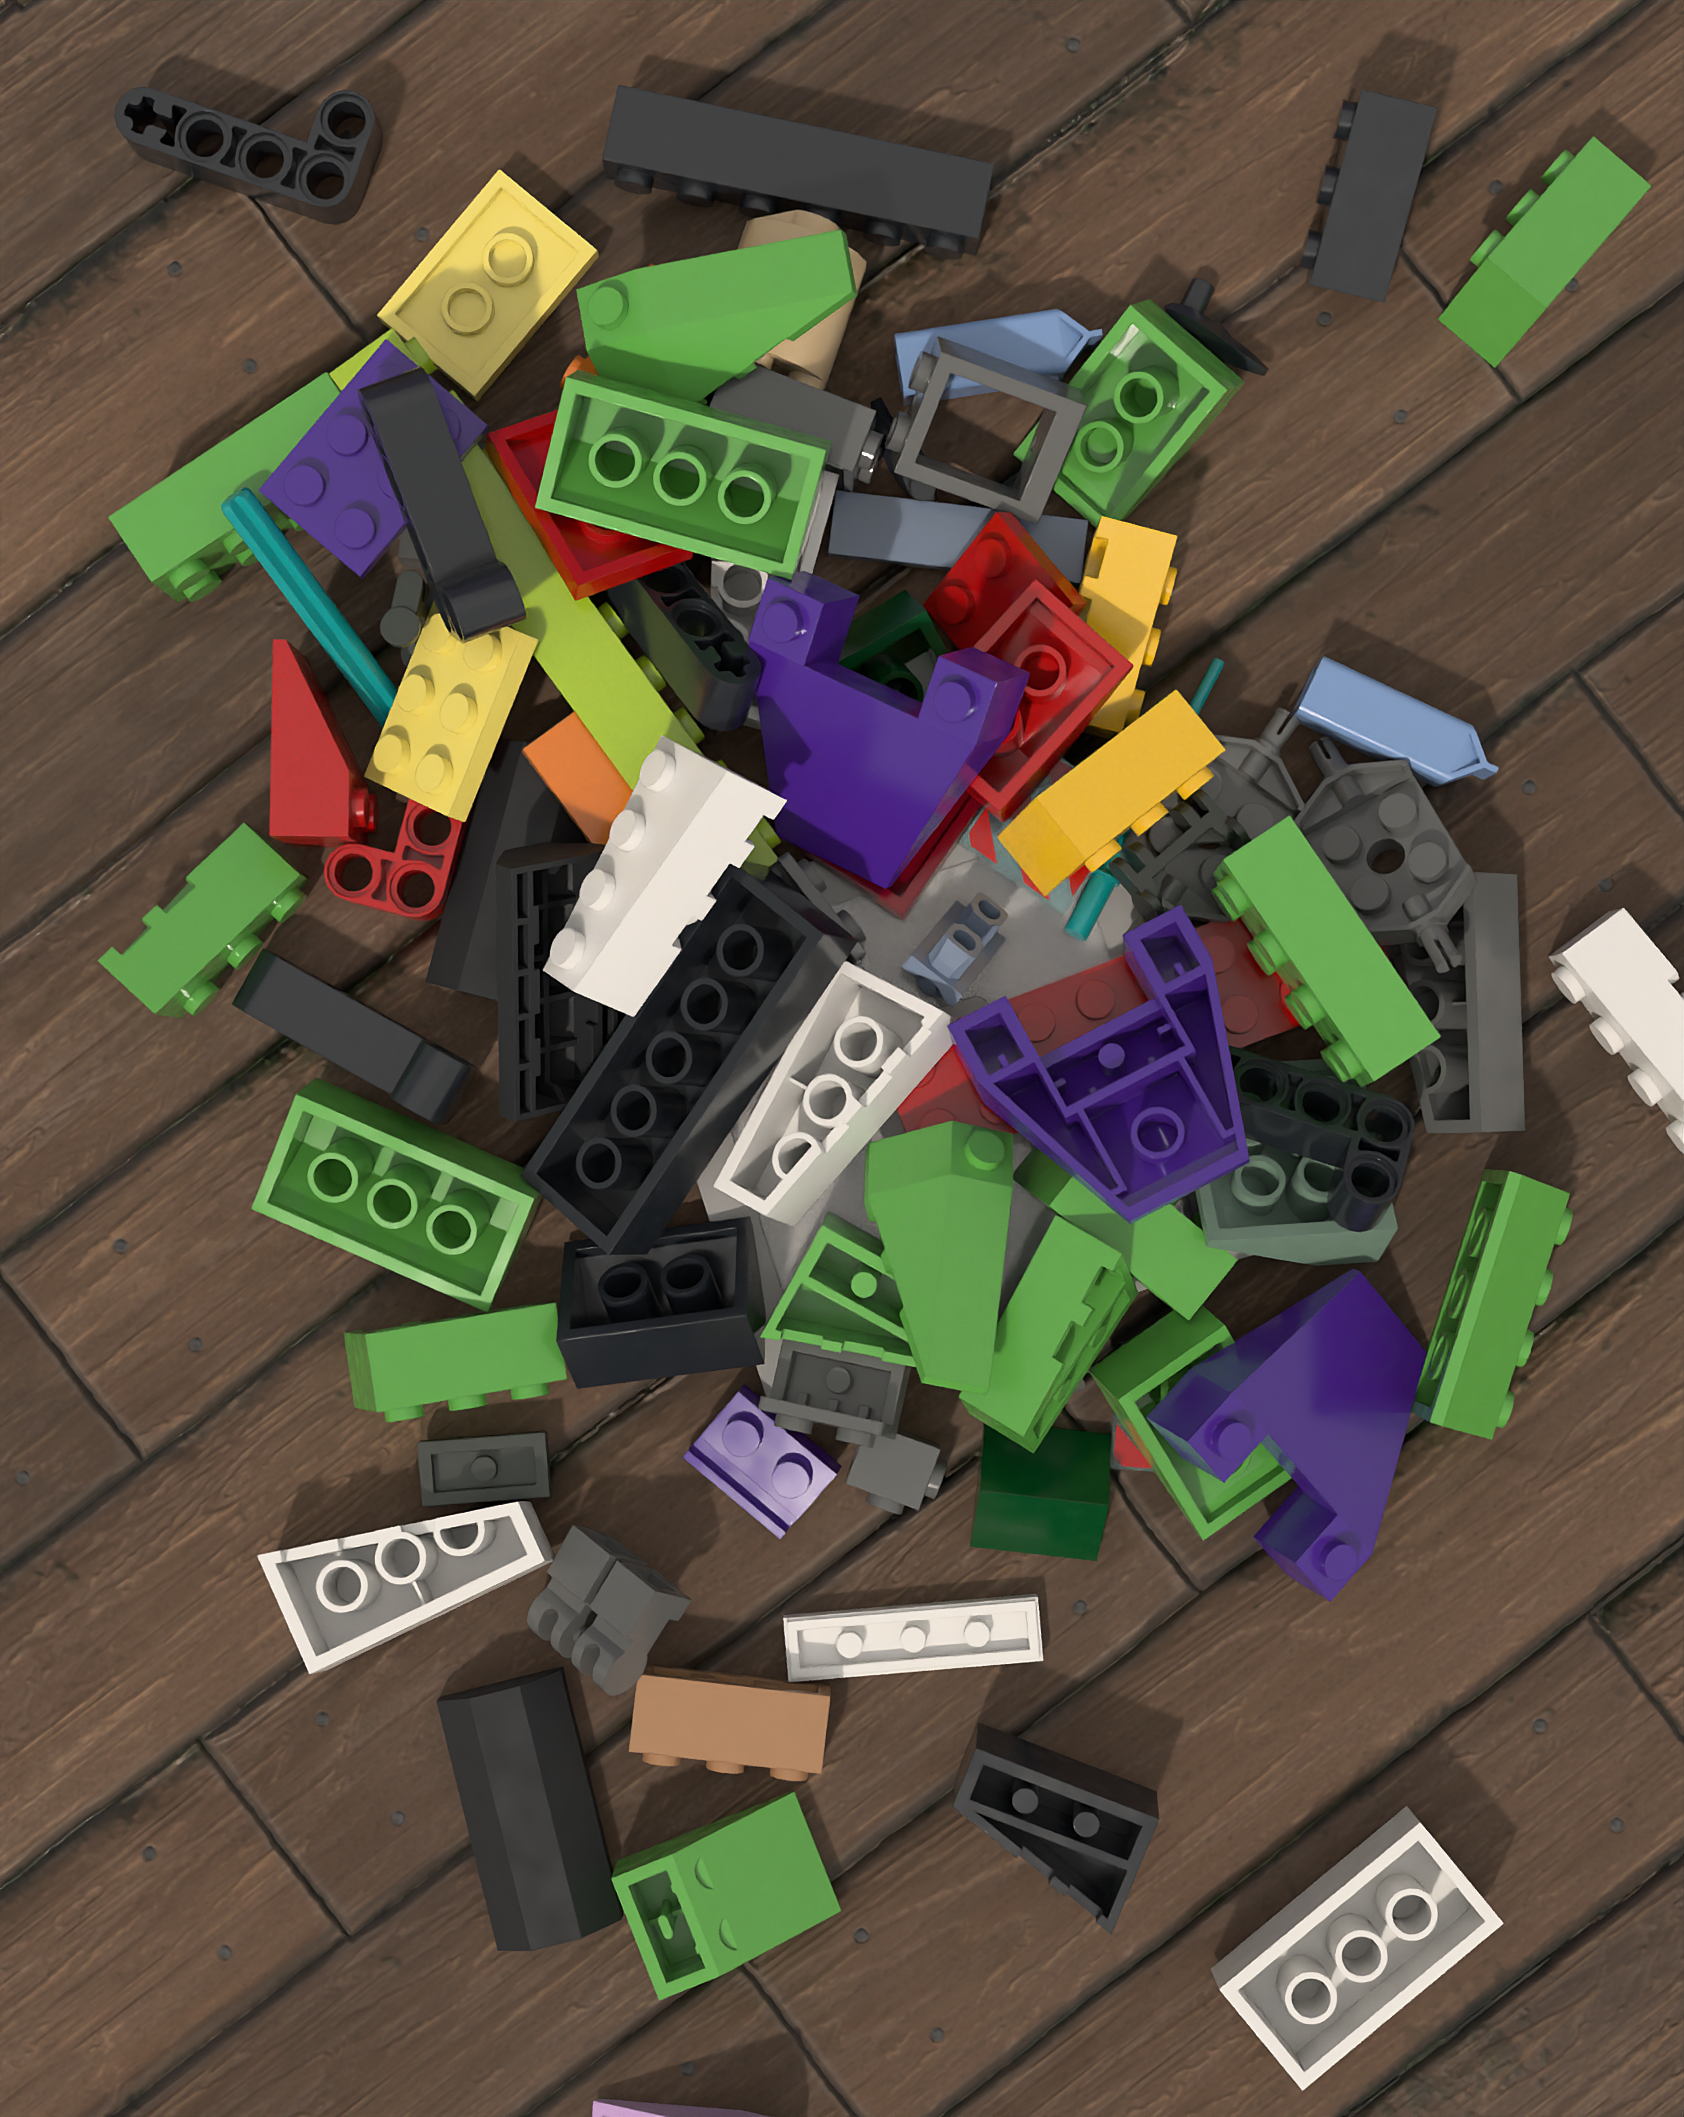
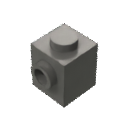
(897, 1471)

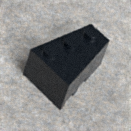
(1367, 193)
(1059, 1816)

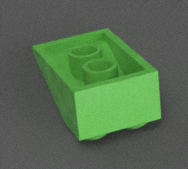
(1147, 403)
(1140, 1377)

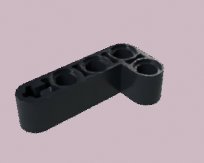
(249, 143)
(438, 507)
(690, 642)
(356, 1037)
(1338, 1141)

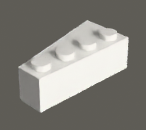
(1634, 1007)
(833, 1092)
(385, 1582)

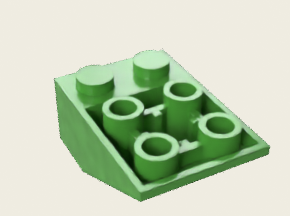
(724, 1893)

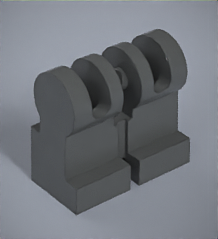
(604, 1608)

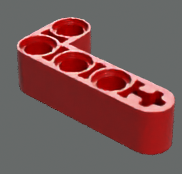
(394, 869)

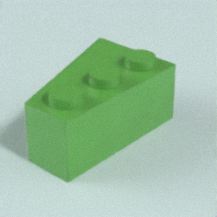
(455, 1360)

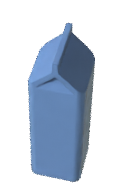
(1037, 341)
(1389, 725)

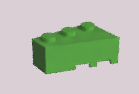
(1544, 248)
(209, 925)
(1160, 1249)
(843, 1297)
(1052, 1332)

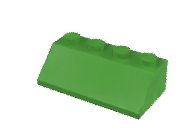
(682, 473)
(398, 1193)
(1490, 1302)

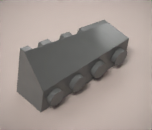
(1475, 1069)

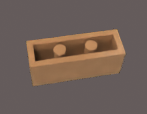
(730, 1721)

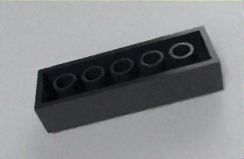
(688, 1060)

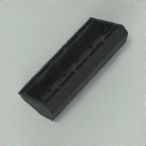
(507, 813)
(544, 1028)
(530, 1811)

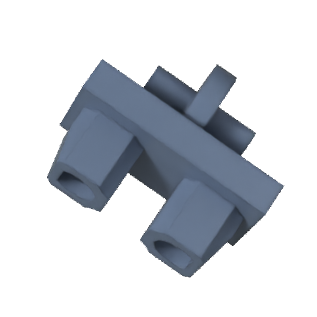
(957, 948)

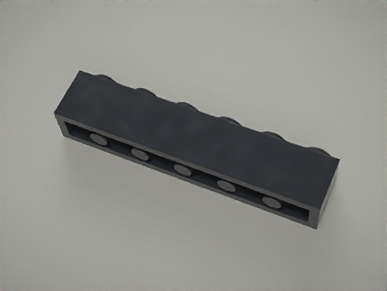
(788, 166)

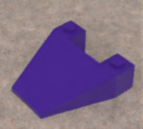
(854, 758)
(1136, 1103)
(1329, 1401)

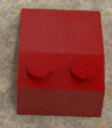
(1067, 686)
(314, 776)

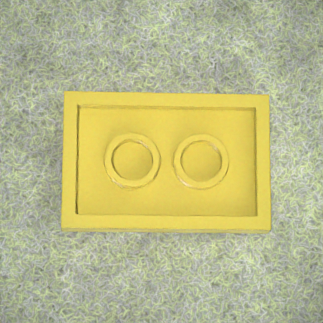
(489, 284)
(449, 715)

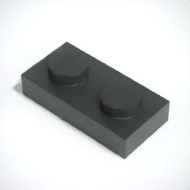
(484, 1468)

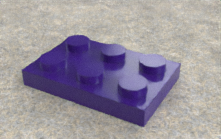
(336, 477)

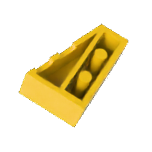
(1123, 585)
(1111, 792)

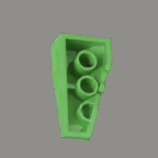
(712, 315)
(944, 1232)

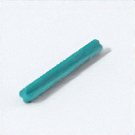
(310, 601)

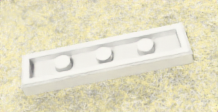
(913, 1637)

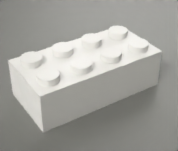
(1354, 1948)

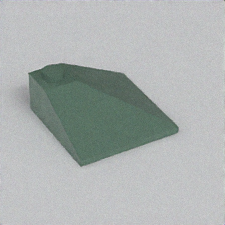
(1281, 1209)

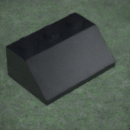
(665, 1312)

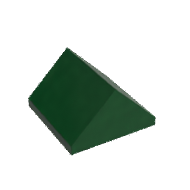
(1043, 1499)

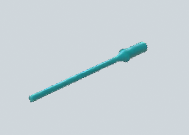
(1102, 880)

